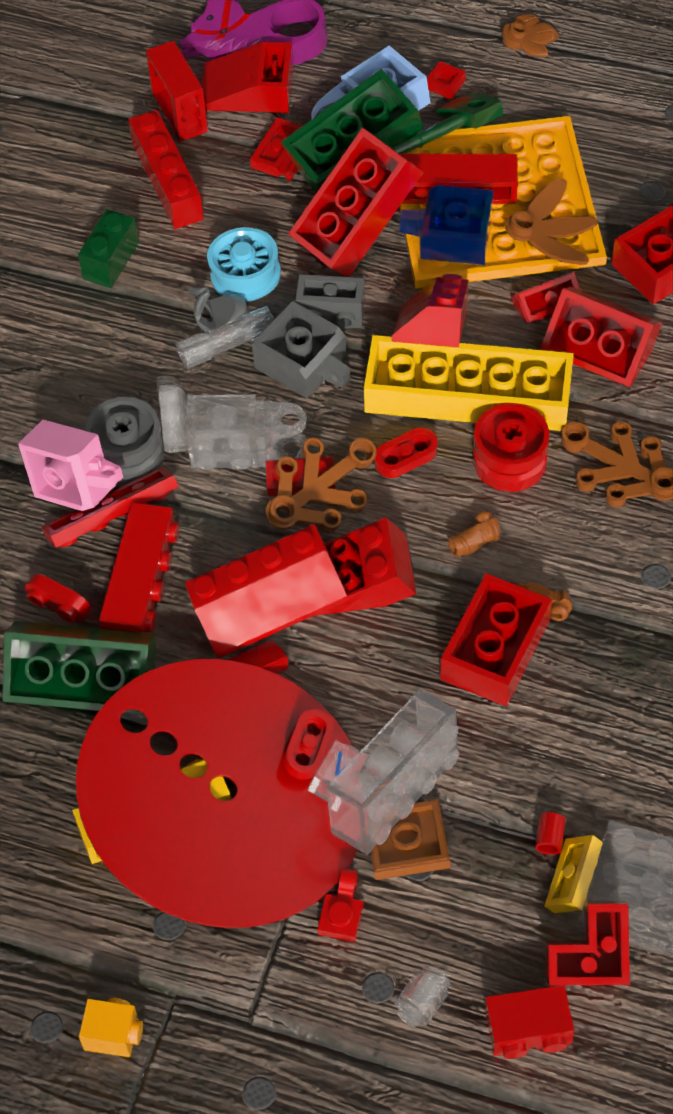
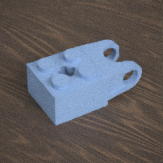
(401, 72)

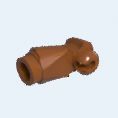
(473, 538)
(561, 600)

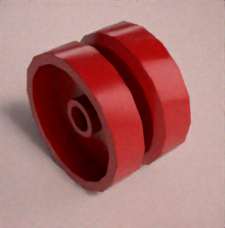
(511, 447)

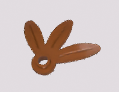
(540, 233)

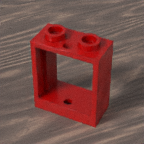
(177, 91)

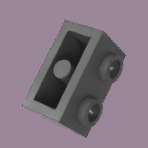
(333, 298)

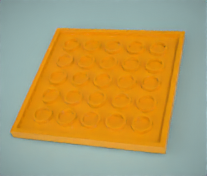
(544, 154)

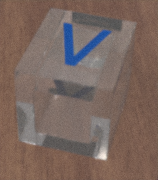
(335, 761)

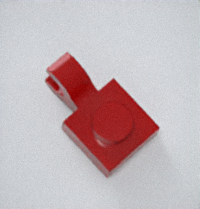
(342, 913)

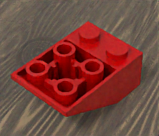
(250, 79)
(372, 567)

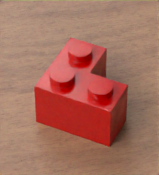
(598, 958)

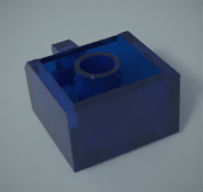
(452, 225)

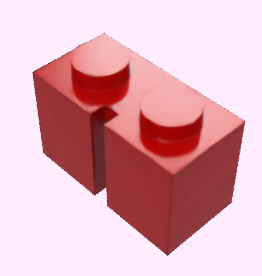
(528, 1021)

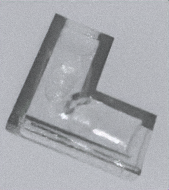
(172, 409)

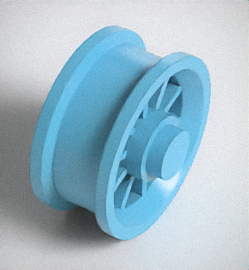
(244, 263)

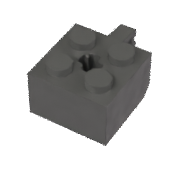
(302, 351)

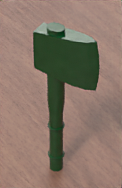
(468, 110)

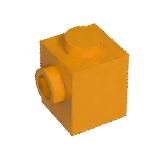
(110, 1027)

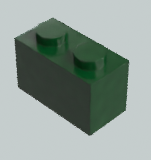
(108, 248)

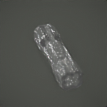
(203, 346)

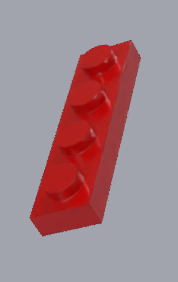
(117, 503)

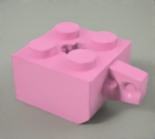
(67, 466)

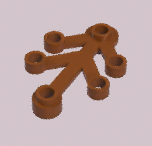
(622, 465)
(317, 488)

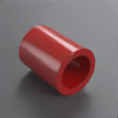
(550, 833)

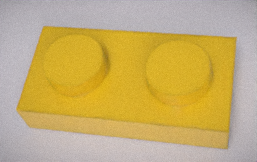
(573, 874)

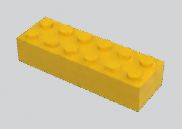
(465, 380)

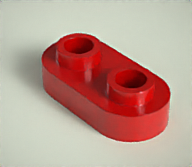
(404, 453)
(64, 601)
(307, 746)

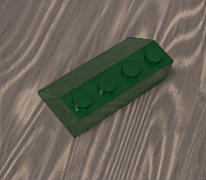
(373, 105)
(72, 664)

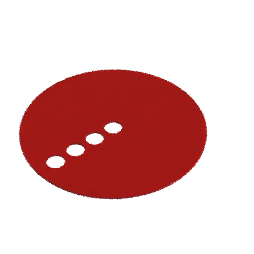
(168, 834)

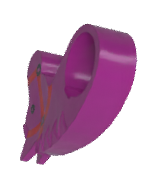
(228, 29)

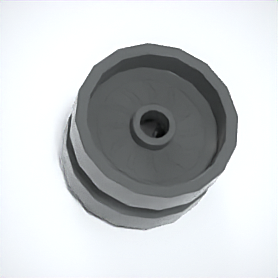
(128, 436)

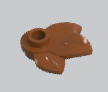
(529, 35)

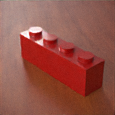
(166, 169)
(468, 170)
(140, 569)

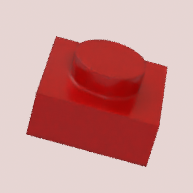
(445, 80)

